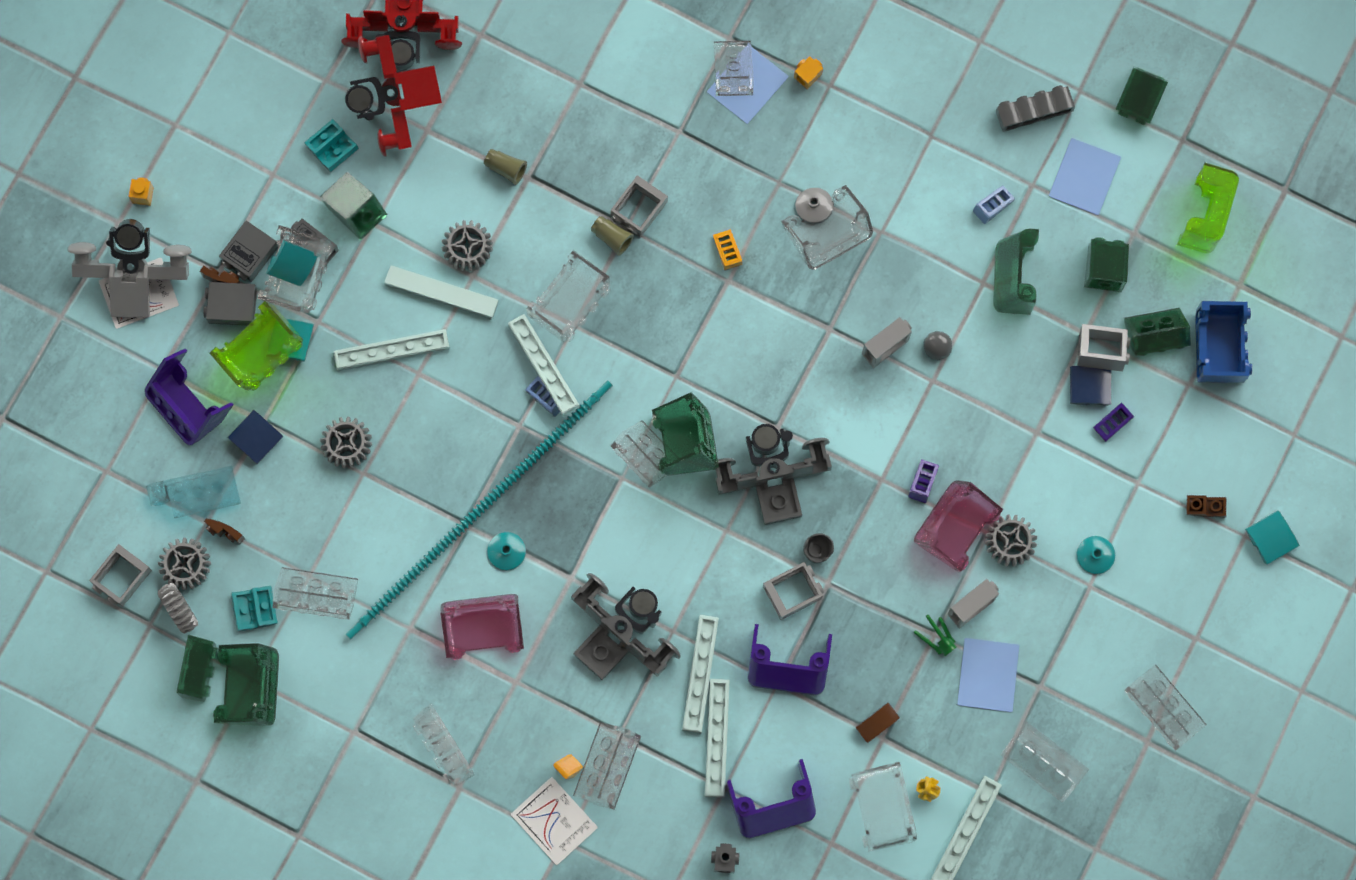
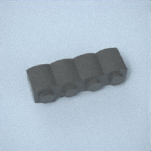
(1036, 108)

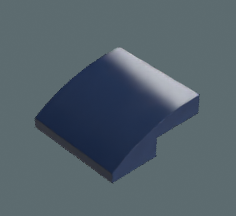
(1090, 386)
(255, 436)

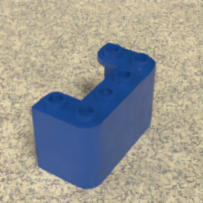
(1222, 342)

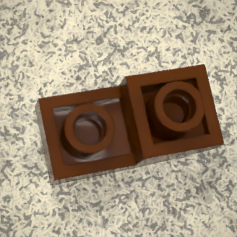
(213, 275)
(1206, 506)
(219, 528)
(877, 722)

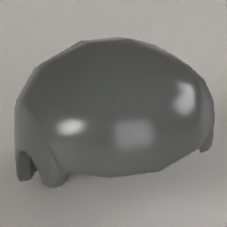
(938, 345)
(818, 547)

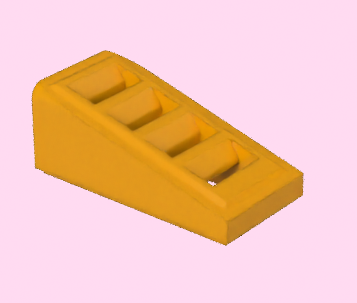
(733, 262)
(568, 766)

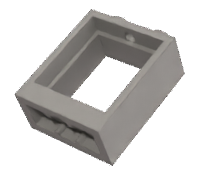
(648, 190)
(887, 342)
(1103, 361)
(119, 552)
(775, 599)
(973, 603)

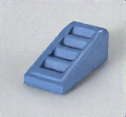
(984, 212)
(551, 407)

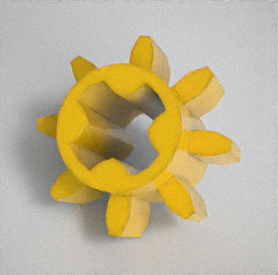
(928, 789)

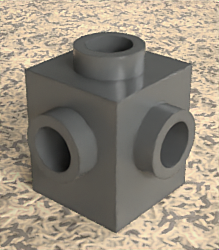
(721, 865)

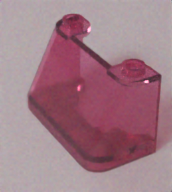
(956, 523)
(481, 624)

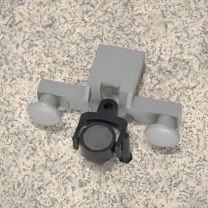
(129, 298)

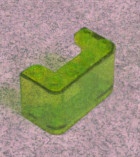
(1220, 187)
(258, 348)

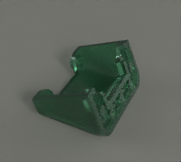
(1009, 292)
(685, 436)
(249, 684)

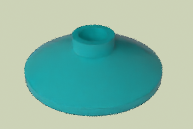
(508, 560)
(1089, 561)

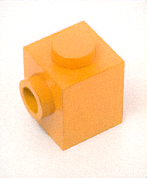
(808, 71)
(141, 191)

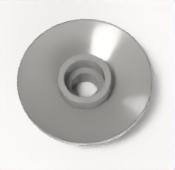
(817, 212)

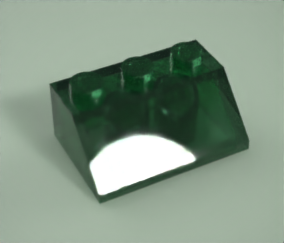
(1158, 331)
(197, 669)

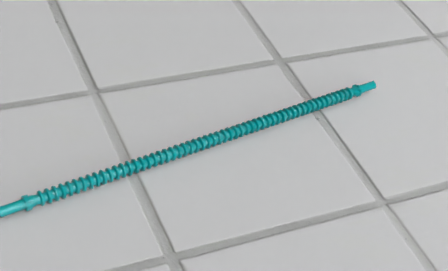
(363, 621)

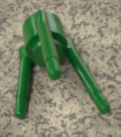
(946, 643)

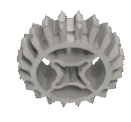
(459, 246)
(351, 435)
(995, 531)
(178, 568)
(177, 608)

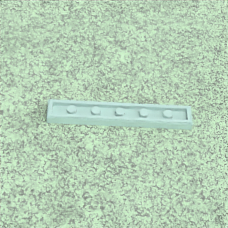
(441, 291)
(391, 349)
(543, 365)
(700, 674)
(717, 738)
(967, 830)

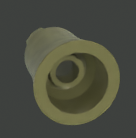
(506, 165)
(612, 235)

